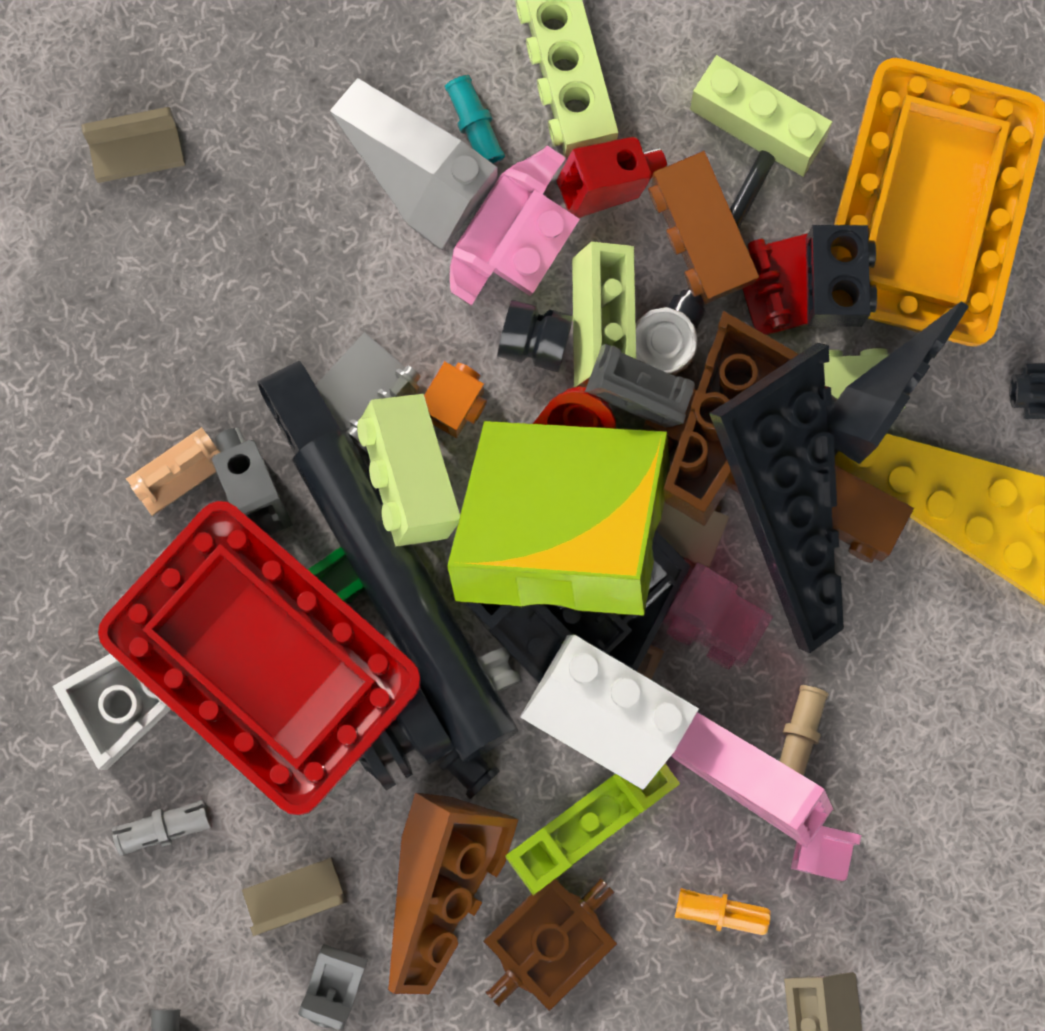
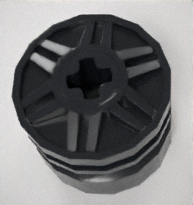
(412, 729)

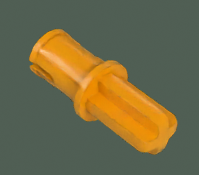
(722, 912)

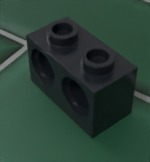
(828, 274)

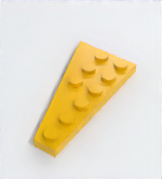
(968, 502)

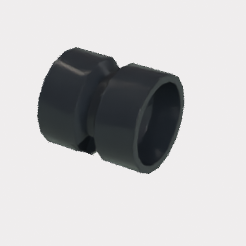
(535, 335)

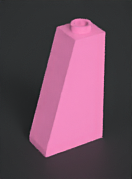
(754, 779)

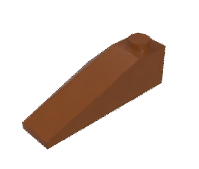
(441, 865)

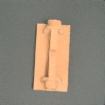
(174, 472)

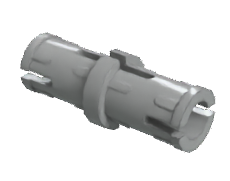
(161, 827)

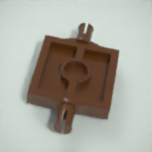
(550, 943)

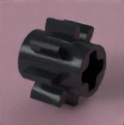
(1028, 390)

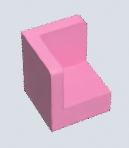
(826, 854)

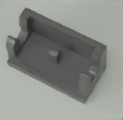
(639, 387)

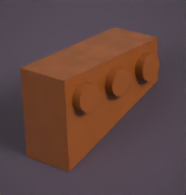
(702, 228)

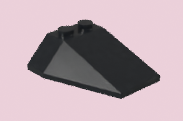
(538, 630)

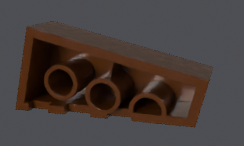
(700, 467)

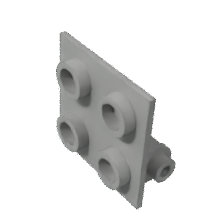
(365, 375)

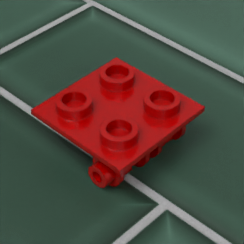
(780, 293)

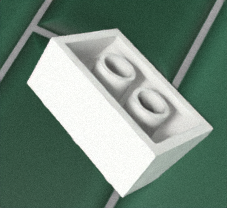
(608, 712)

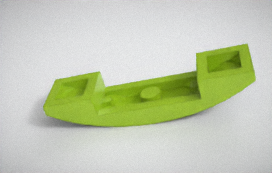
(585, 827)

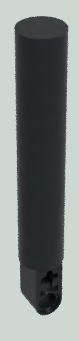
(389, 573)

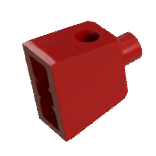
(607, 175)

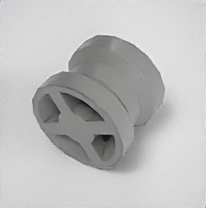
(499, 670)

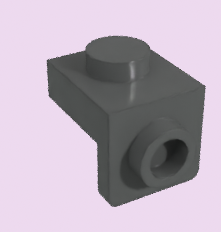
(332, 988)

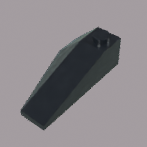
(877, 397)

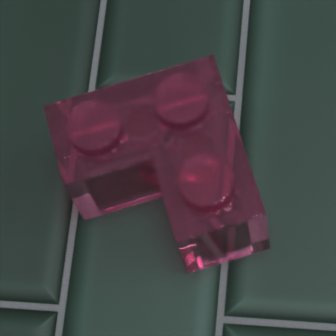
(716, 618)

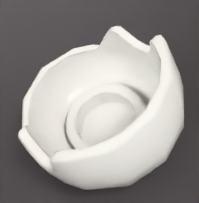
(666, 340)

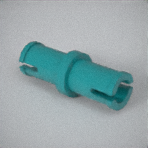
(474, 119)

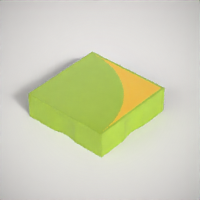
(560, 517)

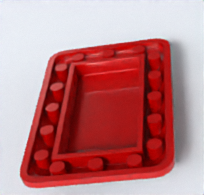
(259, 657)

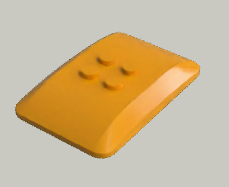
(944, 194)

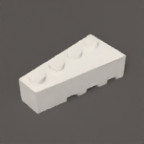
(109, 709)

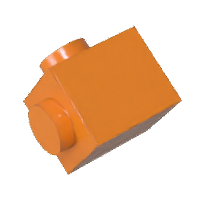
(455, 398)

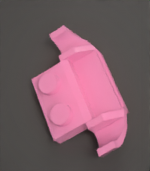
(513, 230)

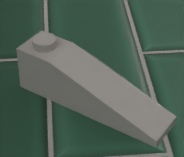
(420, 166)

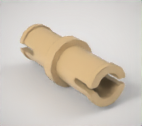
(802, 730)

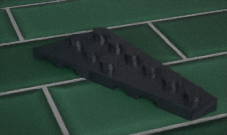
(787, 482)

